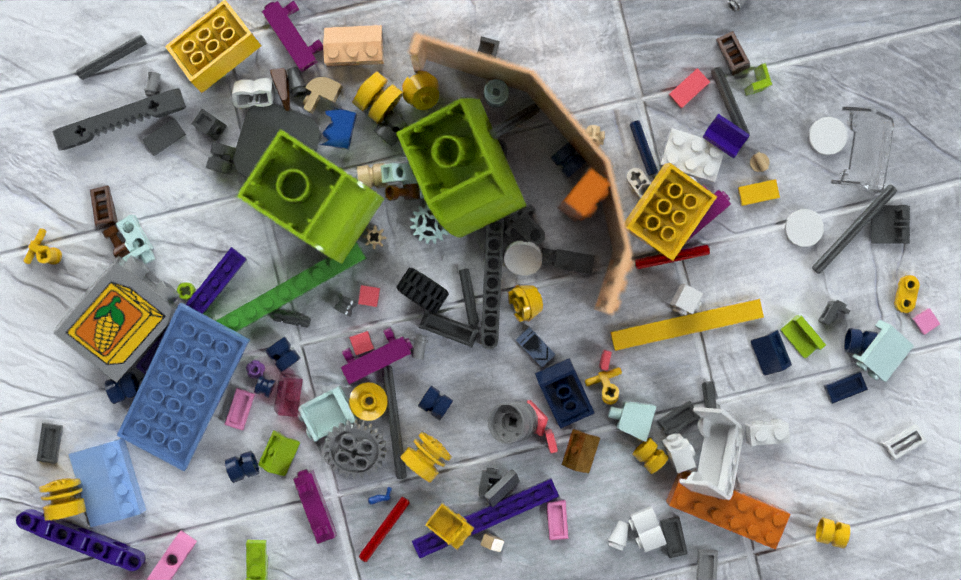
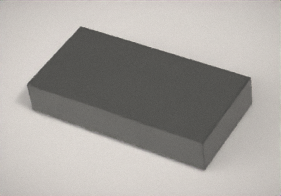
(164, 137)
(678, 418)
(49, 443)
(502, 487)
(674, 537)

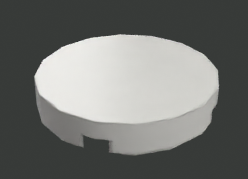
(827, 136)
(804, 227)
(523, 258)

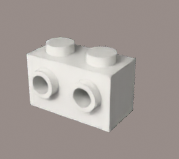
(686, 300)
(768, 432)
(679, 452)

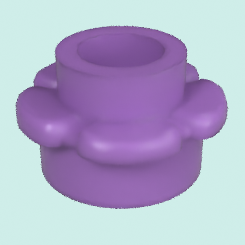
(255, 364)

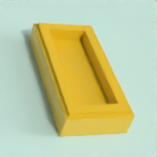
(758, 192)

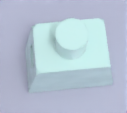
(634, 418)

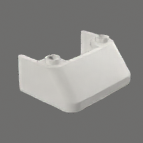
(718, 456)

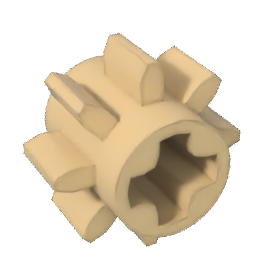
(596, 134)
(369, 237)

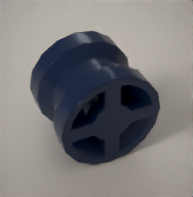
(264, 386)

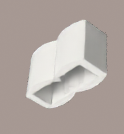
(250, 93)
(647, 528)

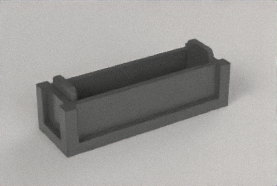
(449, 328)

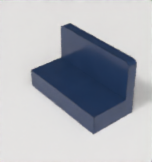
(771, 353)

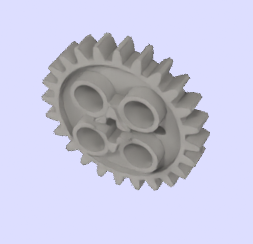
(359, 435)

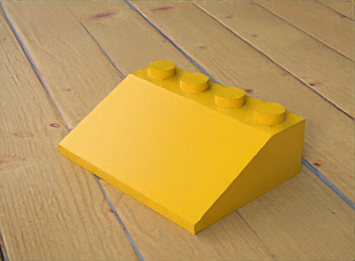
(213, 46)
(669, 211)

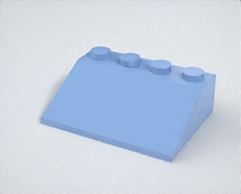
(107, 482)

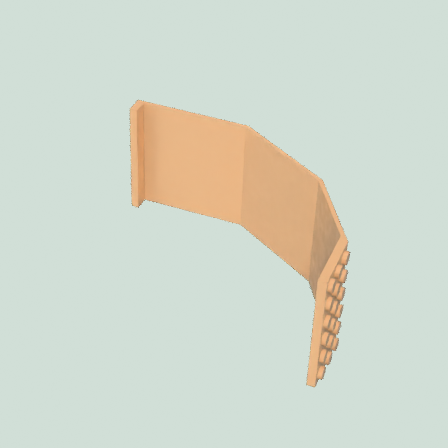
(527, 80)

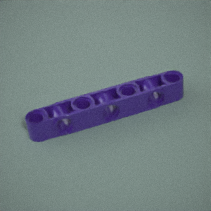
(81, 540)

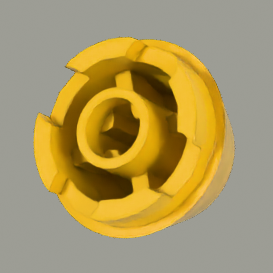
(421, 90)
(526, 302)

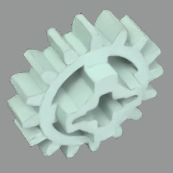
(422, 229)

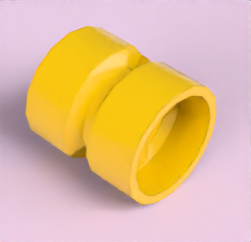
(650, 455)
(829, 532)

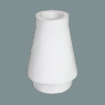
(619, 536)

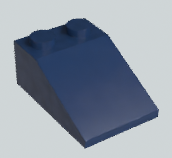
(564, 393)

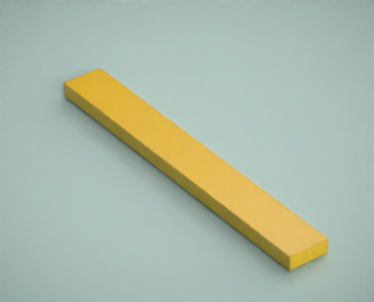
(687, 324)

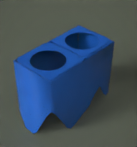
(340, 131)

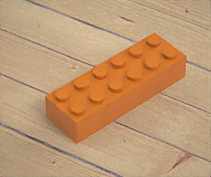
(583, 197)
(740, 514)

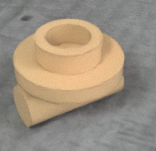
(759, 162)

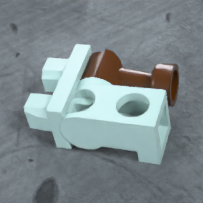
(400, 173)
(136, 241)

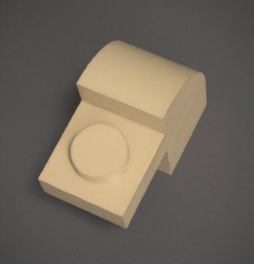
(321, 88)

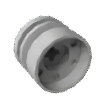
(512, 422)

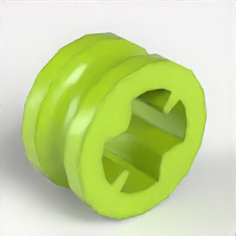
(185, 285)

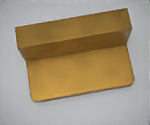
(580, 451)

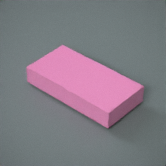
(239, 409)
(557, 520)

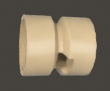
(371, 176)

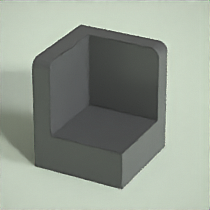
(488, 47)

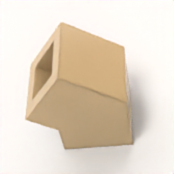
(492, 542)

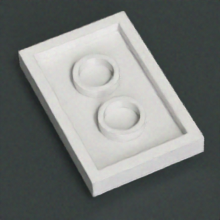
(692, 155)

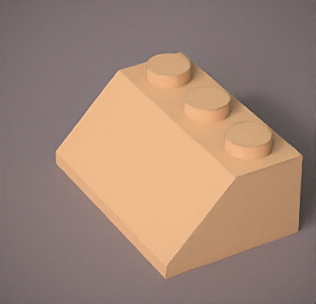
(353, 46)

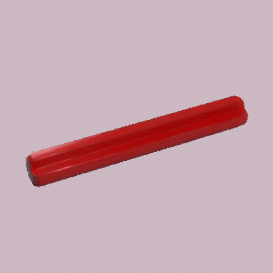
(682, 255)
(384, 529)

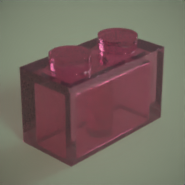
(288, 394)

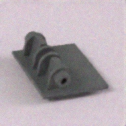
(891, 225)

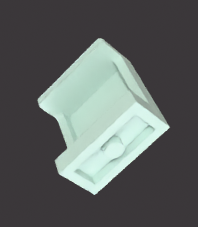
(884, 352)
(325, 412)

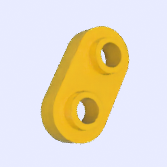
(905, 293)

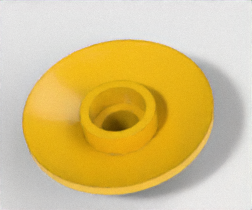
(358, 401)

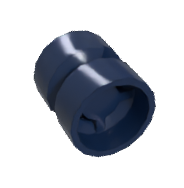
(568, 160)
(857, 342)
(282, 354)
(125, 387)
(435, 403)
(240, 467)

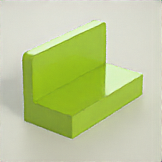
(763, 80)
(802, 336)
(278, 453)

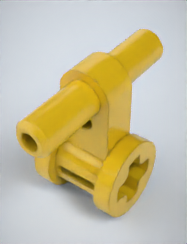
(43, 253)
(604, 377)

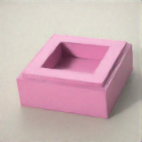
(926, 321)

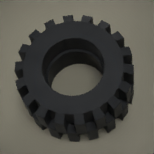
(422, 290)

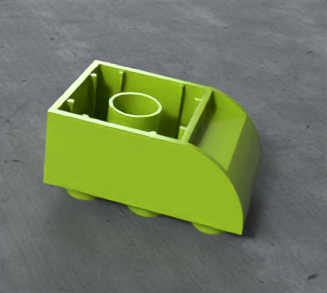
(461, 167)
(310, 197)

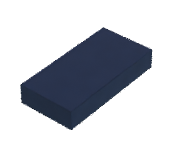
(845, 387)

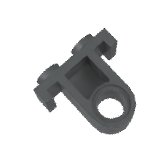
(525, 225)

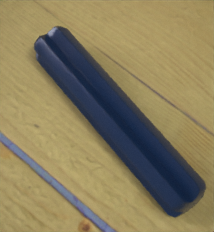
(643, 148)

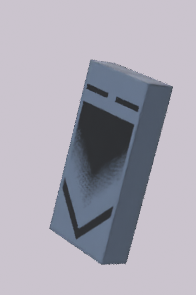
(535, 347)

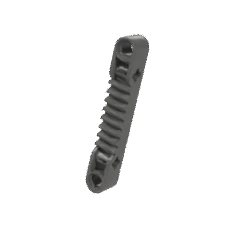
(69, 135)

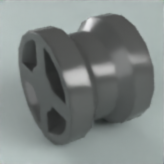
(345, 305)

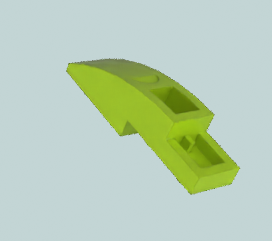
(256, 560)

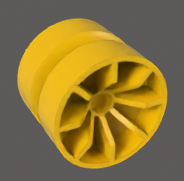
(373, 94)

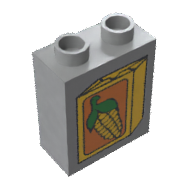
(118, 317)

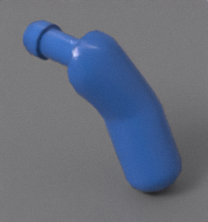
(379, 498)

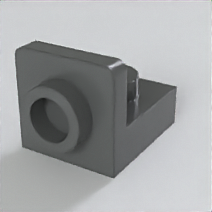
(209, 124)
(830, 313)
(485, 483)

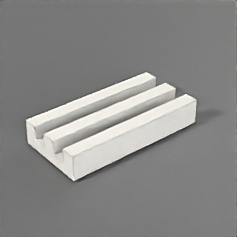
(887, 444)

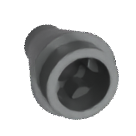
(296, 82)

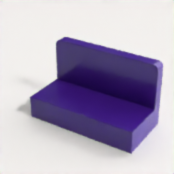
(725, 136)

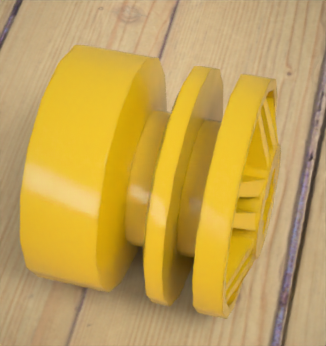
(426, 456)
(62, 499)

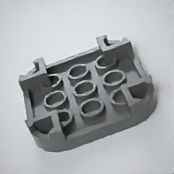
(262, 126)

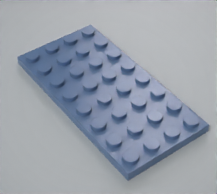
(183, 386)

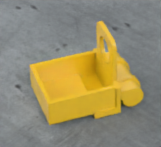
(449, 526)

